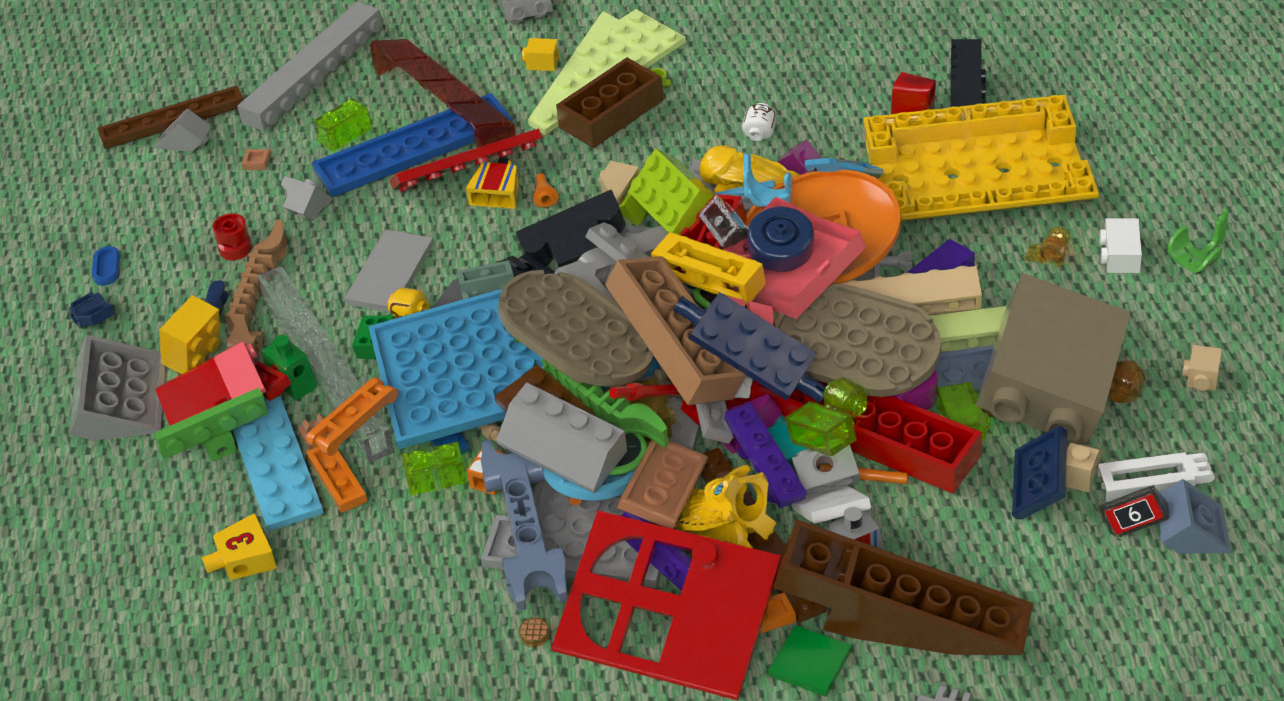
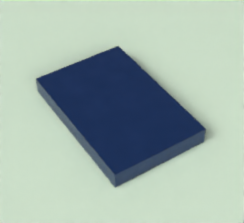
(1040, 473)

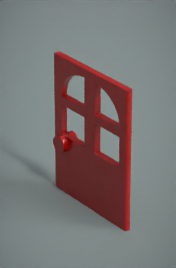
(713, 617)

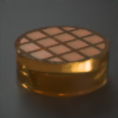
(534, 632)

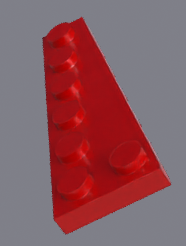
(408, 179)

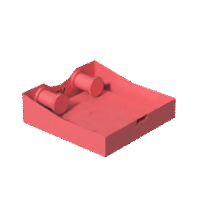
(797, 289)

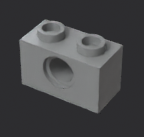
(843, 470)

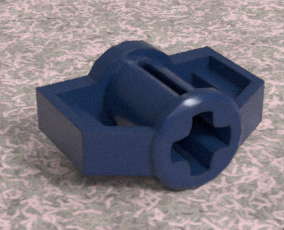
(90, 310)

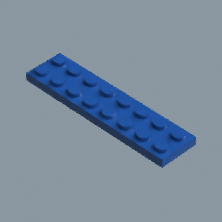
(397, 150)

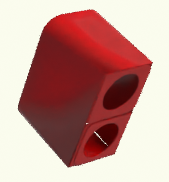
(912, 94)

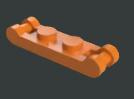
(351, 415)

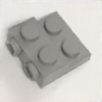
(518, 10)

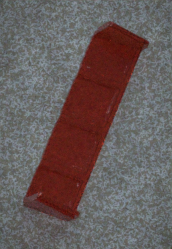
(487, 122)

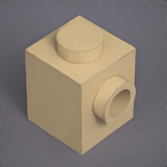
(1202, 367)

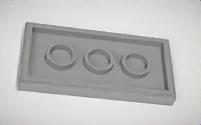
(388, 268)

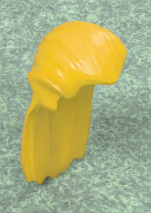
(725, 165)

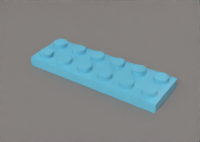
(277, 468)

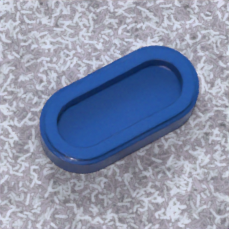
(106, 265)

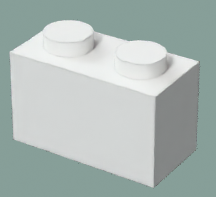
(1122, 245)

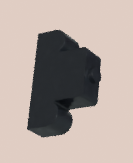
(565, 233)

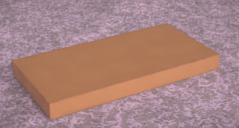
(663, 483)

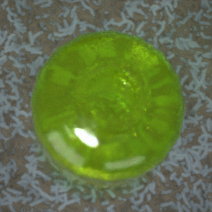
(846, 396)

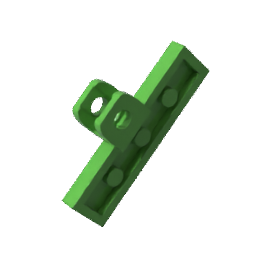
(212, 427)

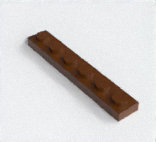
(162, 118)

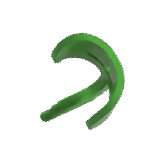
(1181, 244)

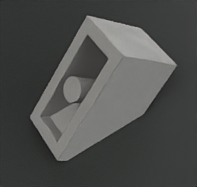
(184, 133)

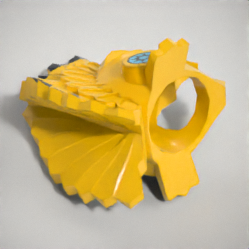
(721, 511)

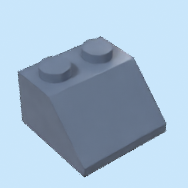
(1194, 521)

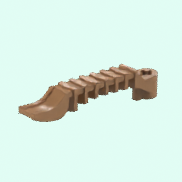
(261, 260)

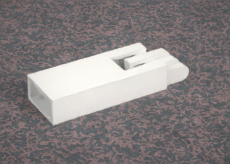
(1191, 467)

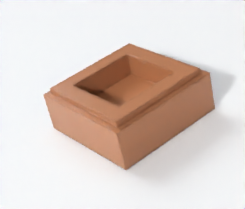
(256, 159)

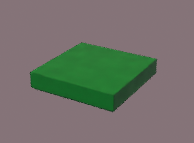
(810, 660)

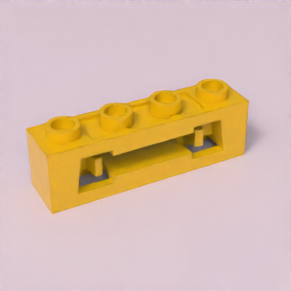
(711, 267)

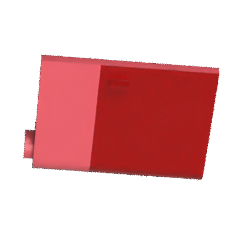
(211, 383)

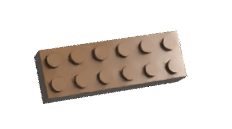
(647, 295)

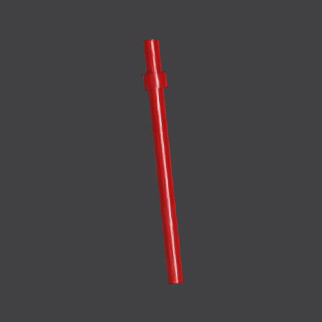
(637, 391)

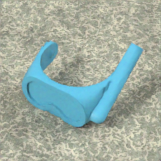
(759, 194)

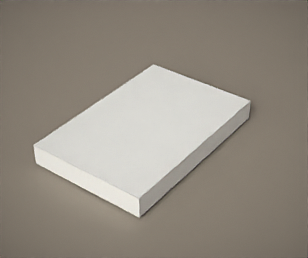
(831, 504)

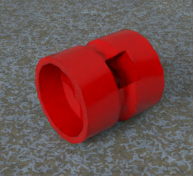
(232, 236)

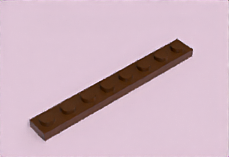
(719, 467)

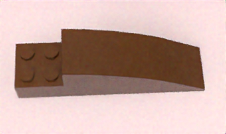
(897, 599)

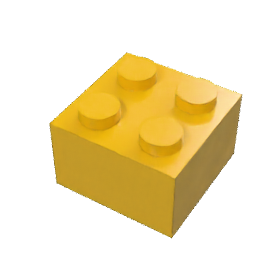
(190, 335)

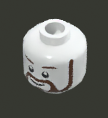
(759, 122)

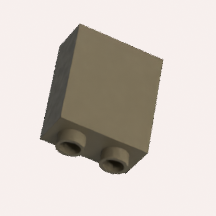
(1053, 359)

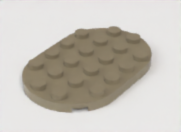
(574, 328)
(868, 339)

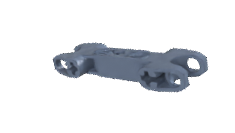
(533, 564)

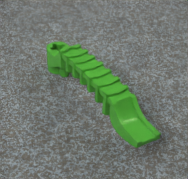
(629, 417)

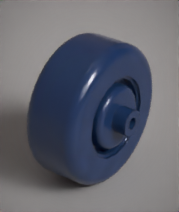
(780, 238)

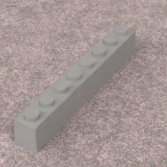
(310, 66)

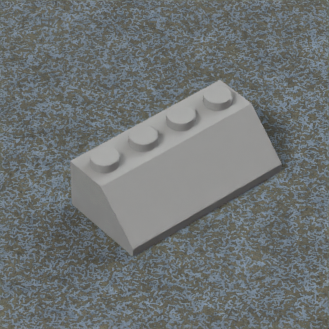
(561, 438)

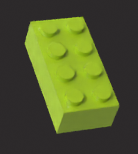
(669, 192)

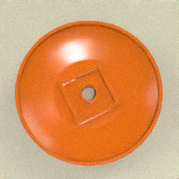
(851, 201)

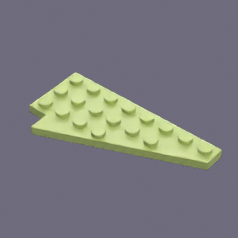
(602, 48)

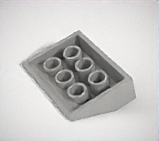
(116, 390)

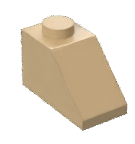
(618, 178)
(1082, 465)

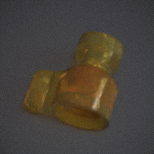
(1052, 248)

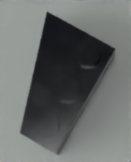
(967, 77)

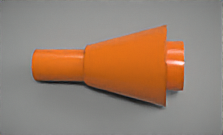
(544, 193)

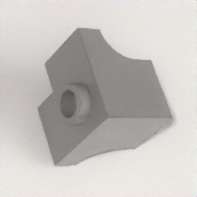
(304, 198)

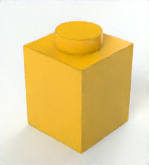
(541, 54)

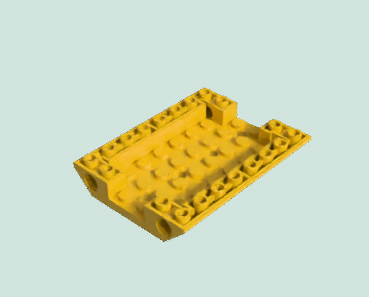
(974, 145)

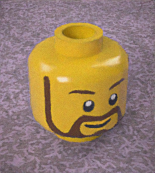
(406, 302)

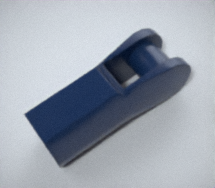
(217, 295)

